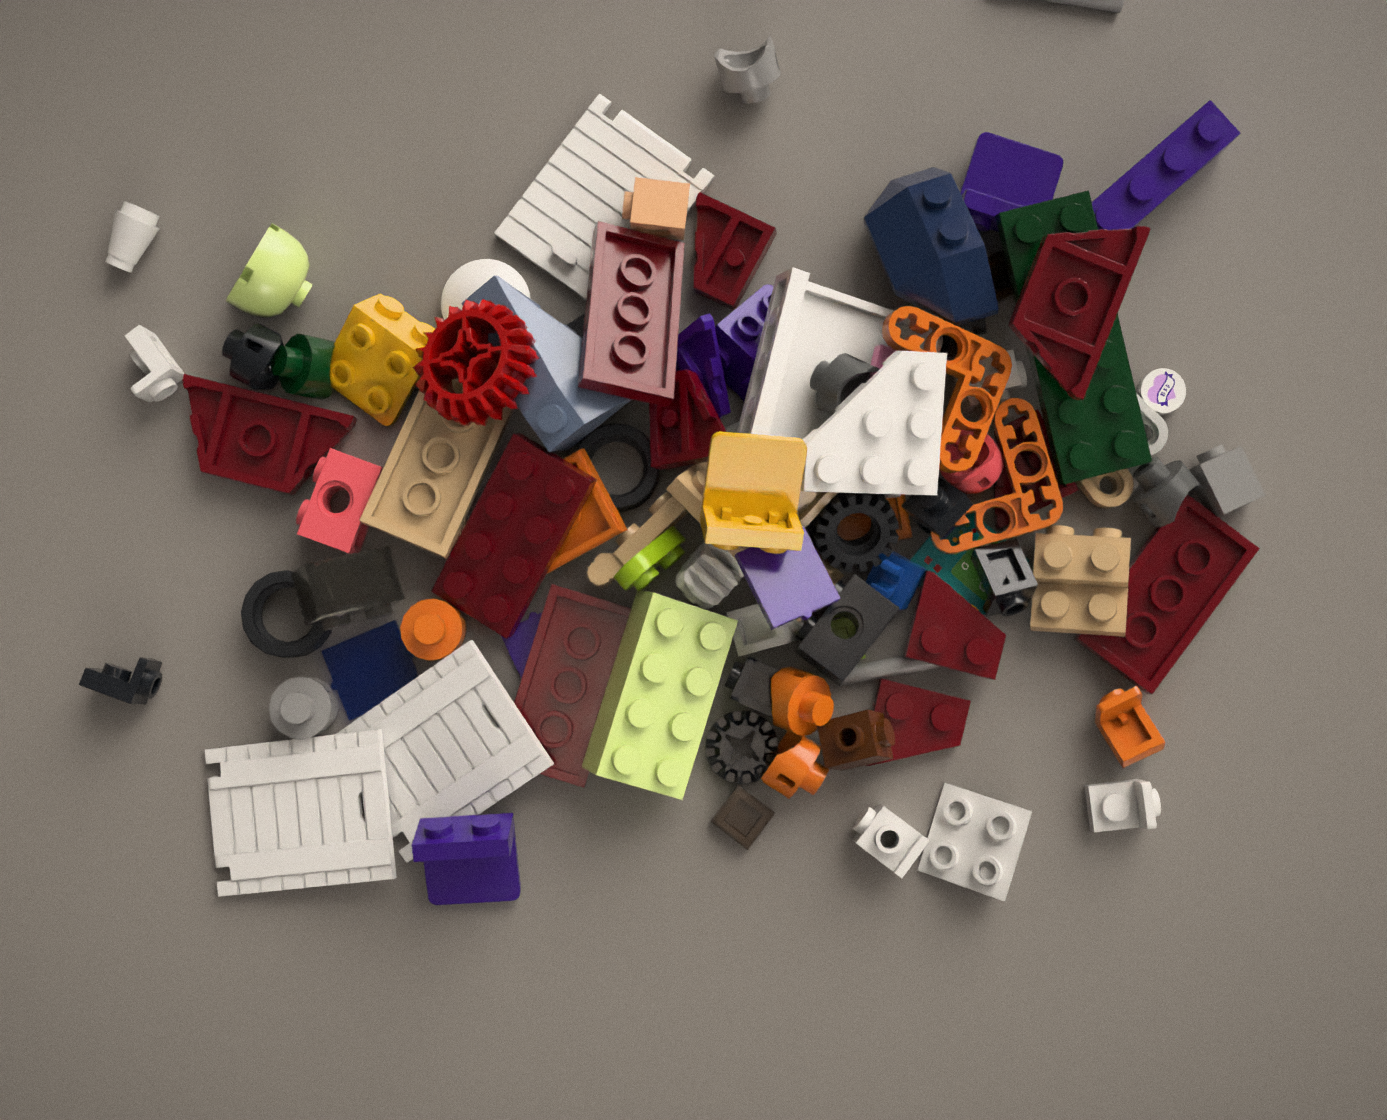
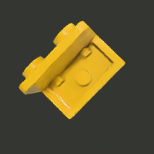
(377, 357)
(753, 492)

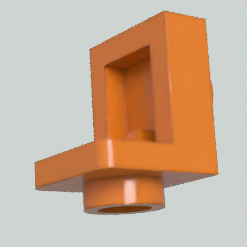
(1127, 726)

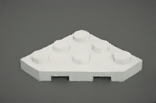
(883, 432)

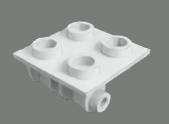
(975, 841)

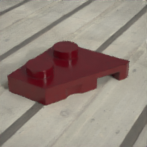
(727, 250)
(683, 429)
(952, 632)

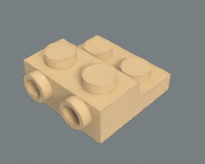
(1081, 582)

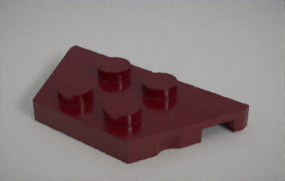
(1075, 300)
(260, 435)

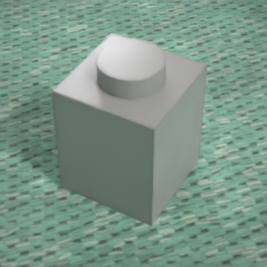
(1226, 480)

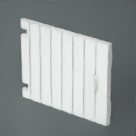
(588, 185)
(445, 747)
(295, 813)

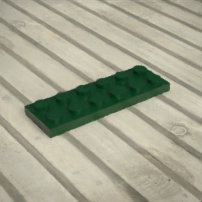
(1107, 425)

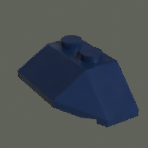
(932, 247)

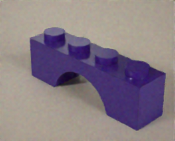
(1164, 169)

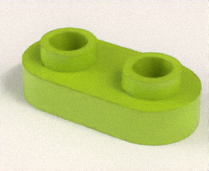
(641, 568)

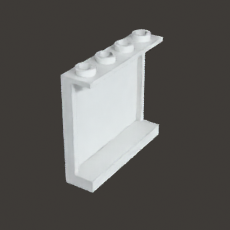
(799, 332)

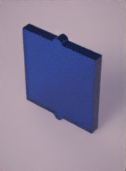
(369, 668)

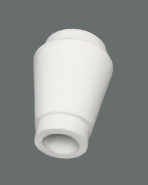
(130, 235)

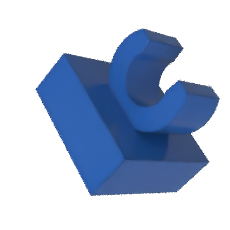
(896, 578)

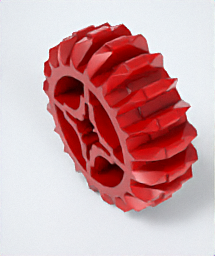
(488, 373)

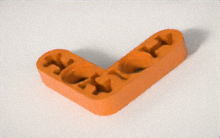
(965, 368)
(1017, 503)

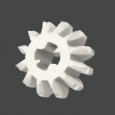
(708, 576)

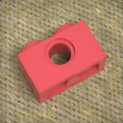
(316, 517)

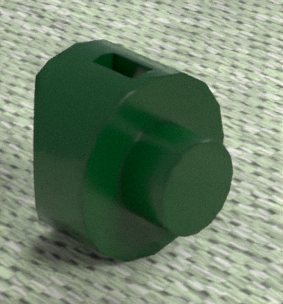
(304, 366)

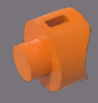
(433, 629)
(800, 701)
(795, 766)

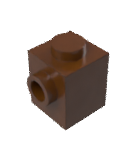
(856, 740)

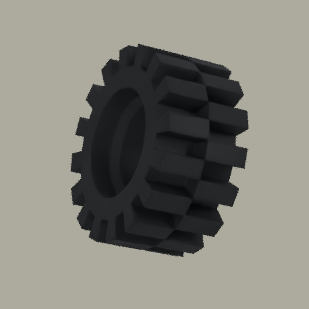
(865, 548)

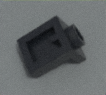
(1004, 577)
(116, 681)

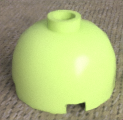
(272, 276)

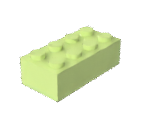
(659, 694)

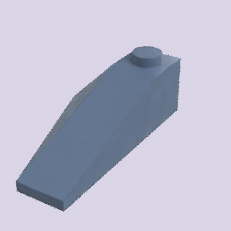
(555, 404)

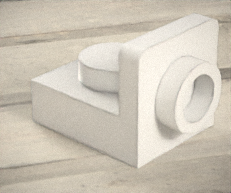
(156, 362)
(754, 633)
(1122, 805)

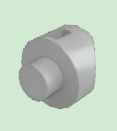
(748, 71)
(303, 707)

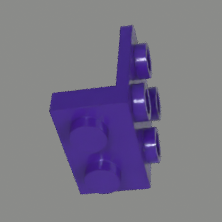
(1007, 177)
(740, 337)
(468, 858)

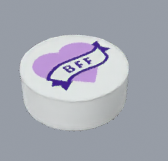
(1162, 390)

